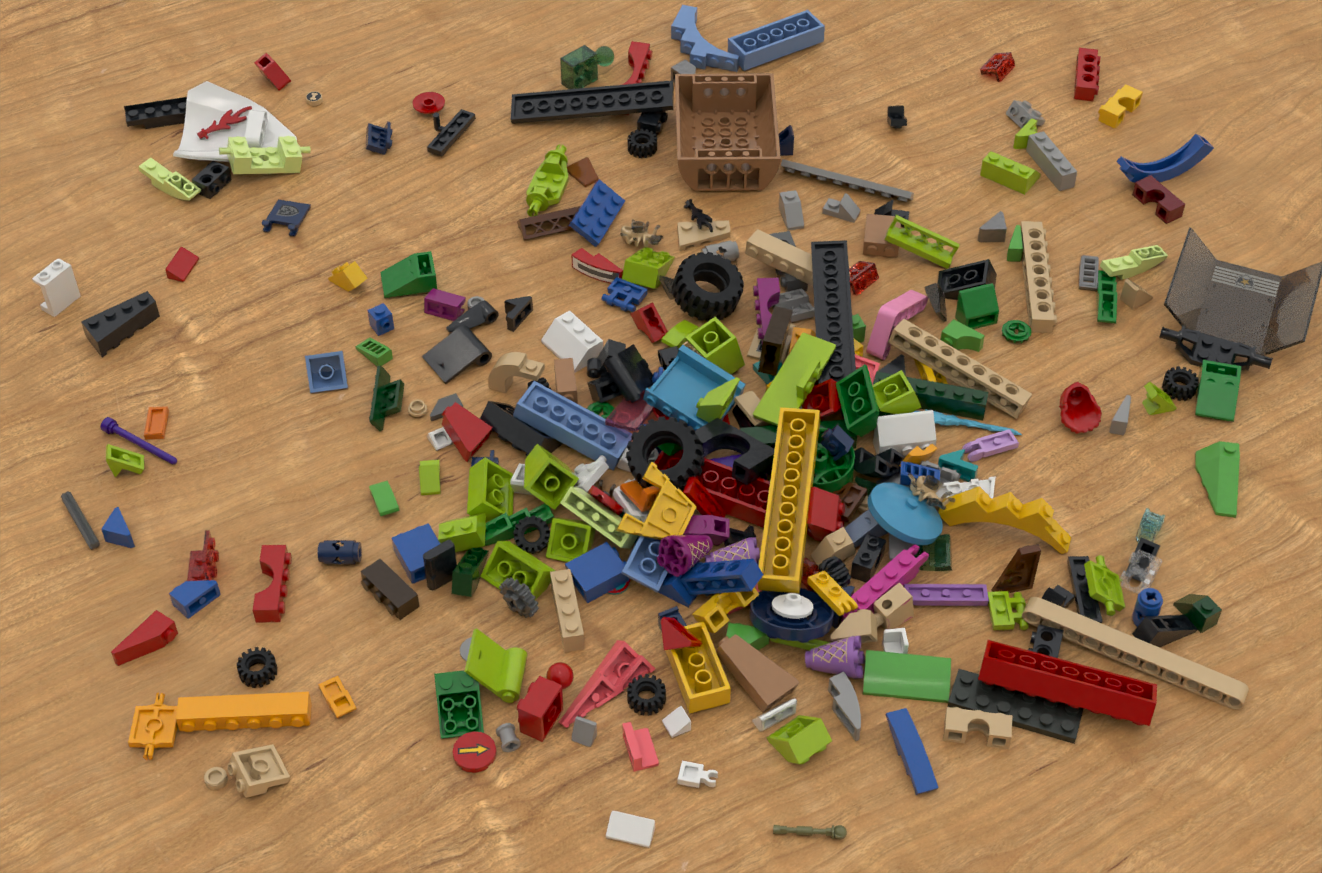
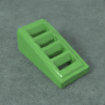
(1015, 247)
(380, 359)

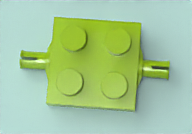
(1104, 585)

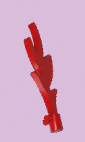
(224, 121)

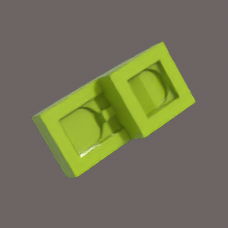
(677, 334)

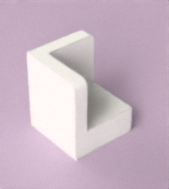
(895, 641)

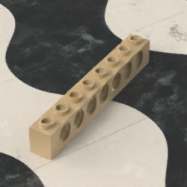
(1036, 278)
(959, 367)

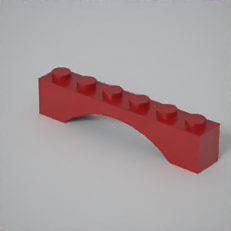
(638, 59)

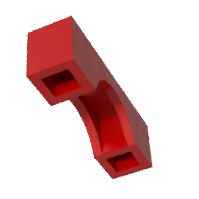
(269, 603)

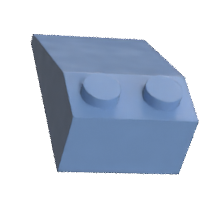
(643, 564)

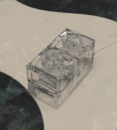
(1146, 575)

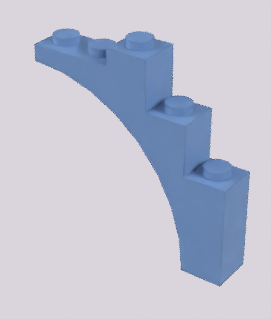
(692, 43)

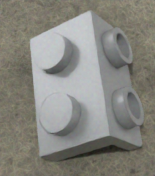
(1022, 112)

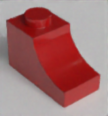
(649, 322)

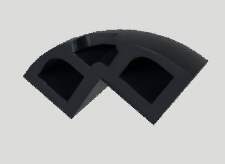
(879, 465)

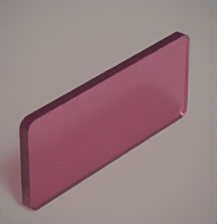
(630, 415)

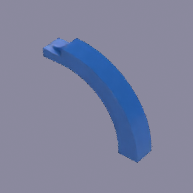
(1171, 166)

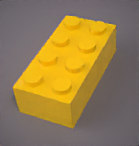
(700, 672)

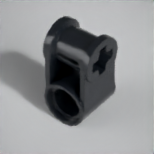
(667, 355)

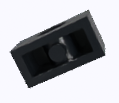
(868, 558)

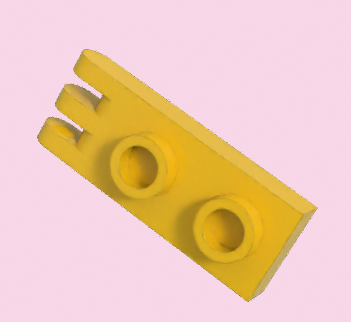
(831, 593)

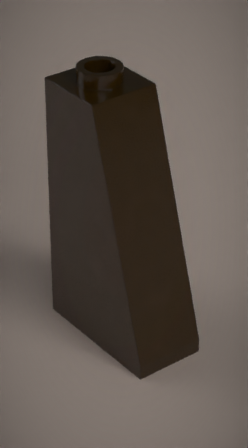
(775, 340)

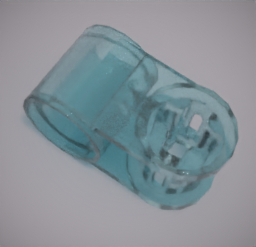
(1150, 525)

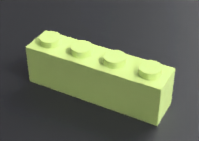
(597, 516)

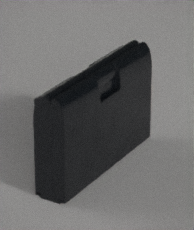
(439, 564)

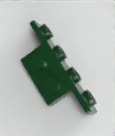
(386, 398)

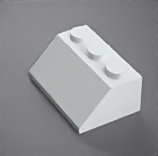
(572, 339)
(905, 432)

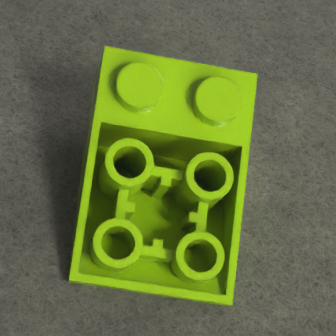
(646, 267)

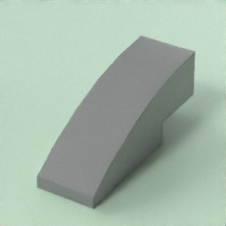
(845, 704)

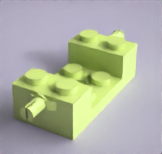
(279, 159)

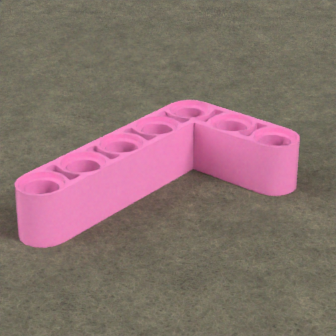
(889, 317)

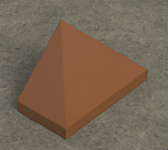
(583, 172)

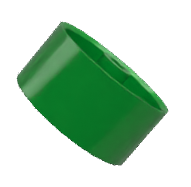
(832, 474)

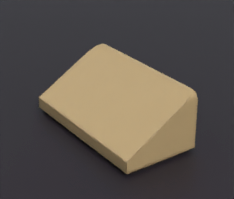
(747, 403)

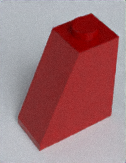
(465, 430)

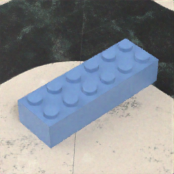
(776, 39)

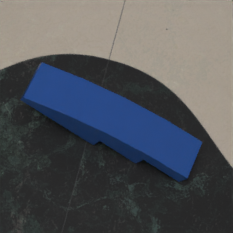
(912, 751)

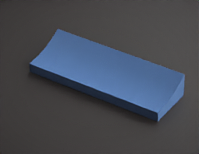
(571, 424)

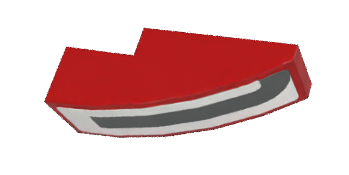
(595, 266)

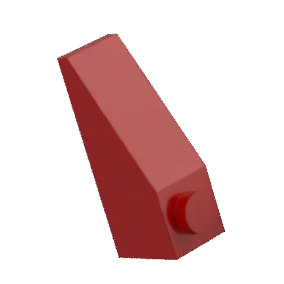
(146, 638)

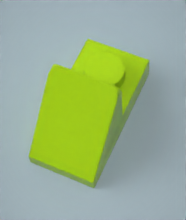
(1022, 136)
(1157, 400)
(120, 459)
(429, 477)

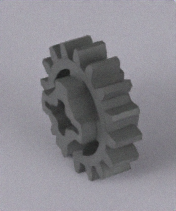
(518, 597)

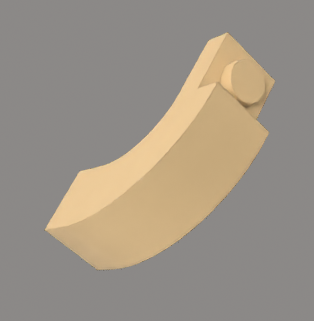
(513, 365)

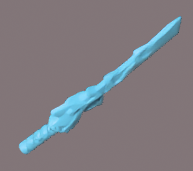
(942, 419)

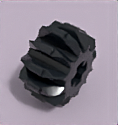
(836, 570)

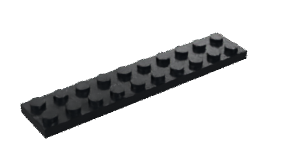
(592, 102)
(833, 306)

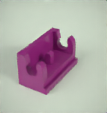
(444, 304)

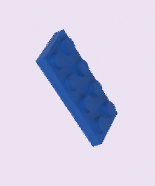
(597, 213)

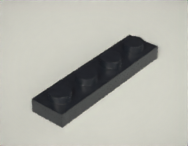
(1085, 604)

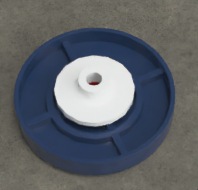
(791, 615)

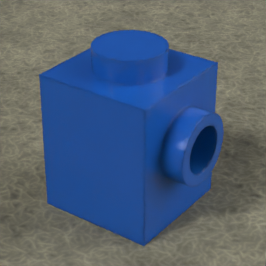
(380, 319)

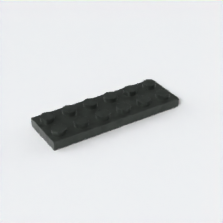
(1027, 712)

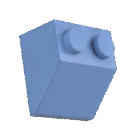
(326, 371)

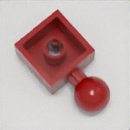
(544, 701)

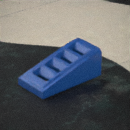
(916, 470)

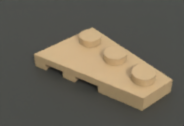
(690, 233)

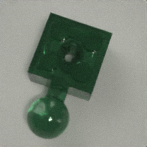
(581, 66)

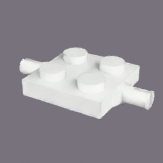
(590, 473)

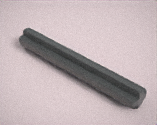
(80, 520)

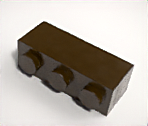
(389, 589)

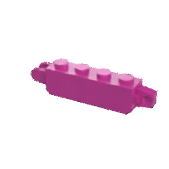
(900, 569)

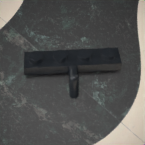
(450, 132)

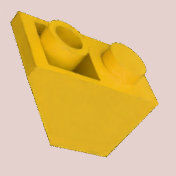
(347, 276)

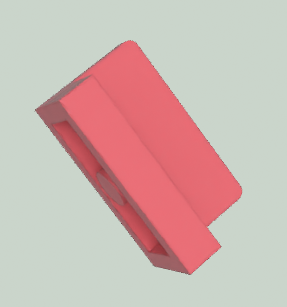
(639, 747)

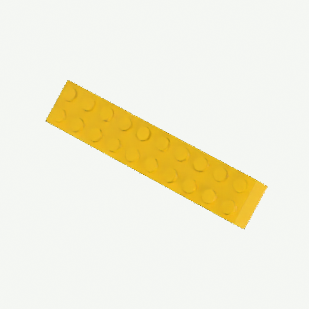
(789, 500)

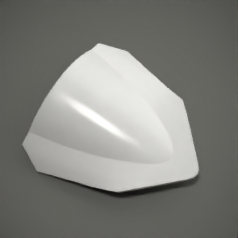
(210, 103)

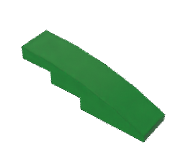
(1106, 298)
(503, 526)

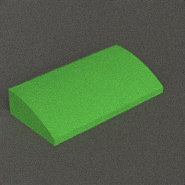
(907, 676)

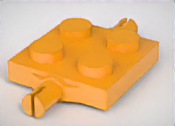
(153, 726)

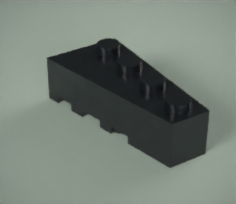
(120, 321)

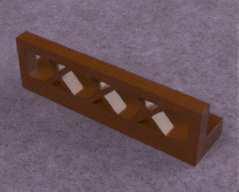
(548, 217)

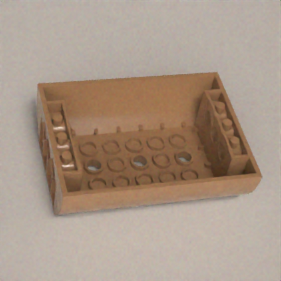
(750, 130)

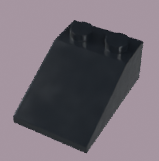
(966, 277)

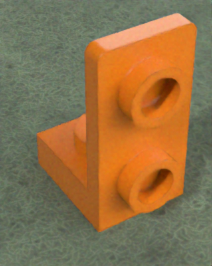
(639, 496)

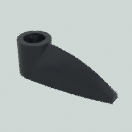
(475, 316)

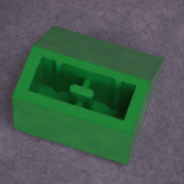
(977, 306)

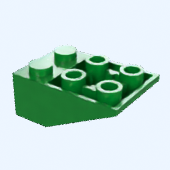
(410, 276)
(1217, 390)
(457, 710)

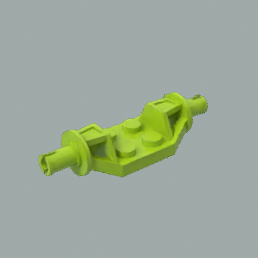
(548, 181)

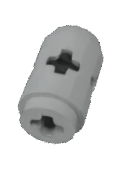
(728, 248)

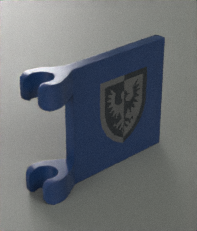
(288, 214)

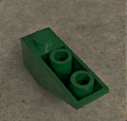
(468, 572)

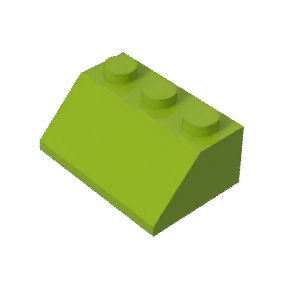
(1008, 173)
(489, 490)
(511, 561)

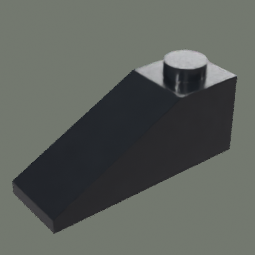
(1164, 629)

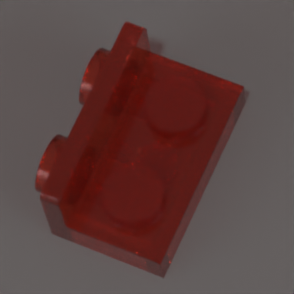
(999, 65)
(862, 276)

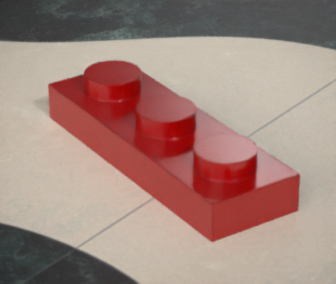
(702, 498)

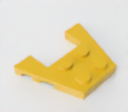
(668, 513)

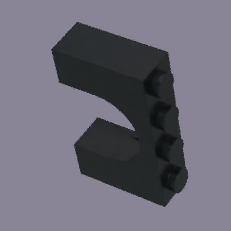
(755, 458)

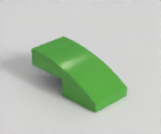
(384, 498)

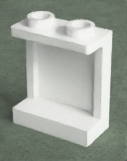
(57, 286)

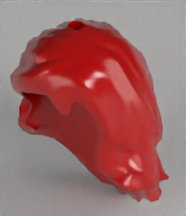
(1079, 409)

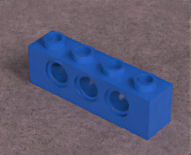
(722, 577)

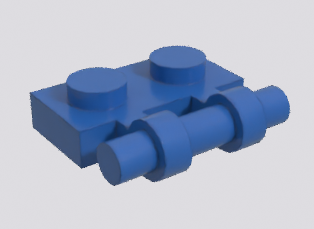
(626, 290)

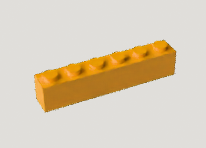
(243, 711)

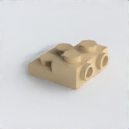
(257, 770)

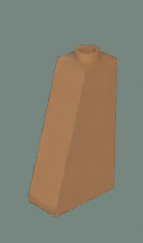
(755, 672)

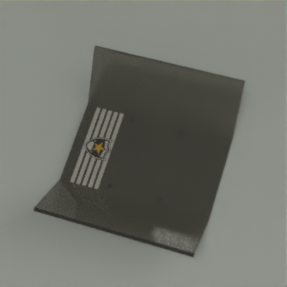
(1241, 301)

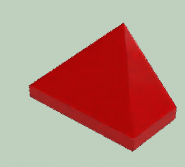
(676, 635)

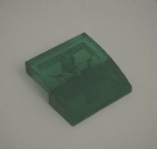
(939, 554)

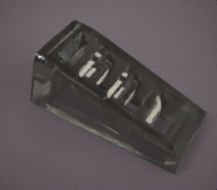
(937, 299)

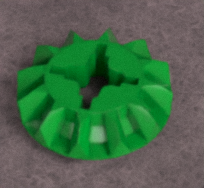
(1010, 327)
(597, 408)

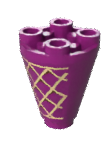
(682, 552)

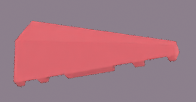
(608, 680)

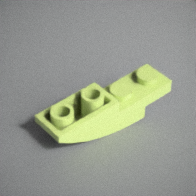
(169, 182)
(1135, 263)

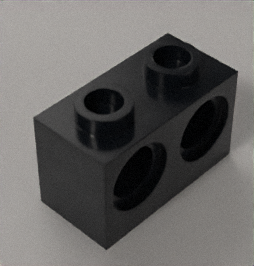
(212, 179)
(1046, 640)

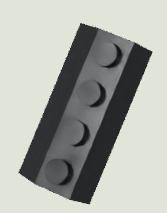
(514, 430)

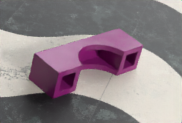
(767, 295)

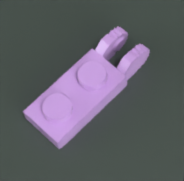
(991, 445)

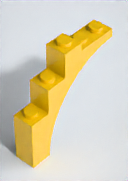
(1006, 509)

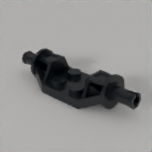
(1213, 349)

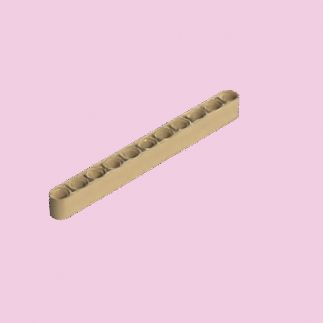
(1138, 653)

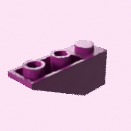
(713, 526)

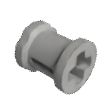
(508, 737)

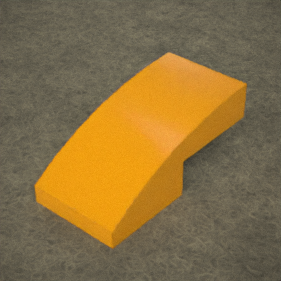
(918, 455)
(337, 697)

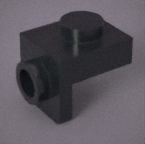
(896, 116)
(737, 535)

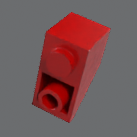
(272, 71)

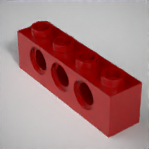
(1087, 74)

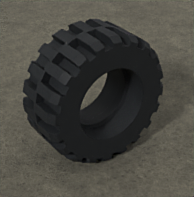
(713, 270)
(664, 432)

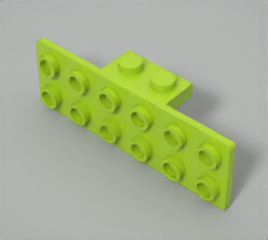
(795, 377)

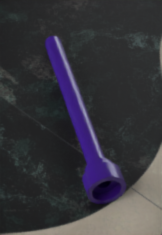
(110, 426)

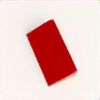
(181, 265)

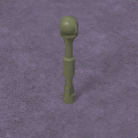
(838, 831)

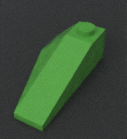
(1220, 475)

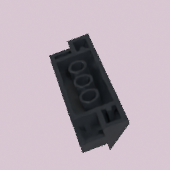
(157, 113)

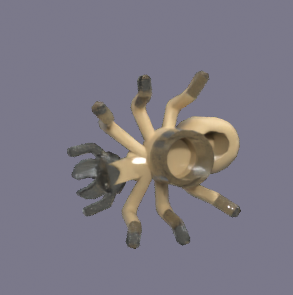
(639, 231)
(928, 487)

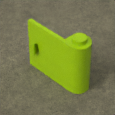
(495, 667)

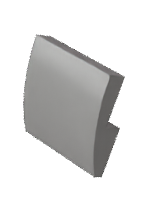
(798, 302)

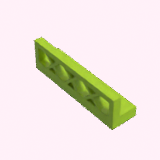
(919, 244)

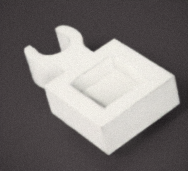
(692, 775)

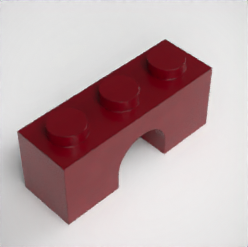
(1150, 190)

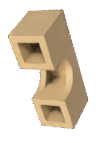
(995, 726)

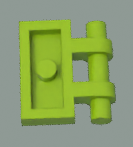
(1001, 610)

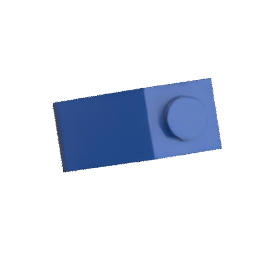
(194, 596)

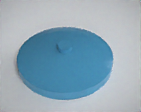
(904, 515)

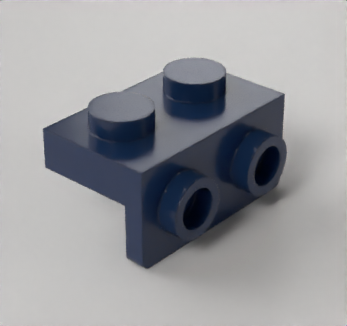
(378, 138)

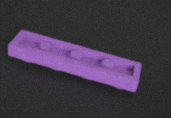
(948, 594)

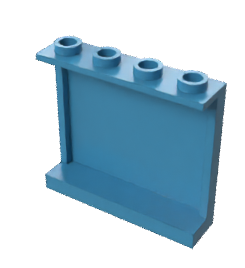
(684, 384)

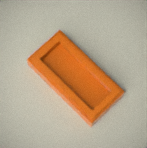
(156, 423)

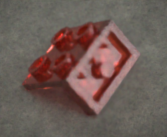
(203, 561)

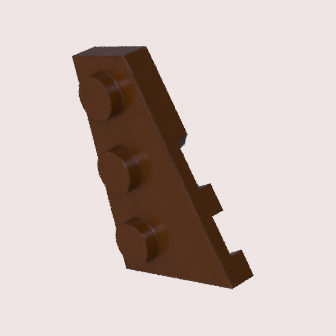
(1020, 571)

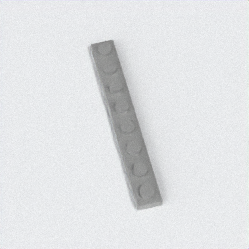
(853, 182)

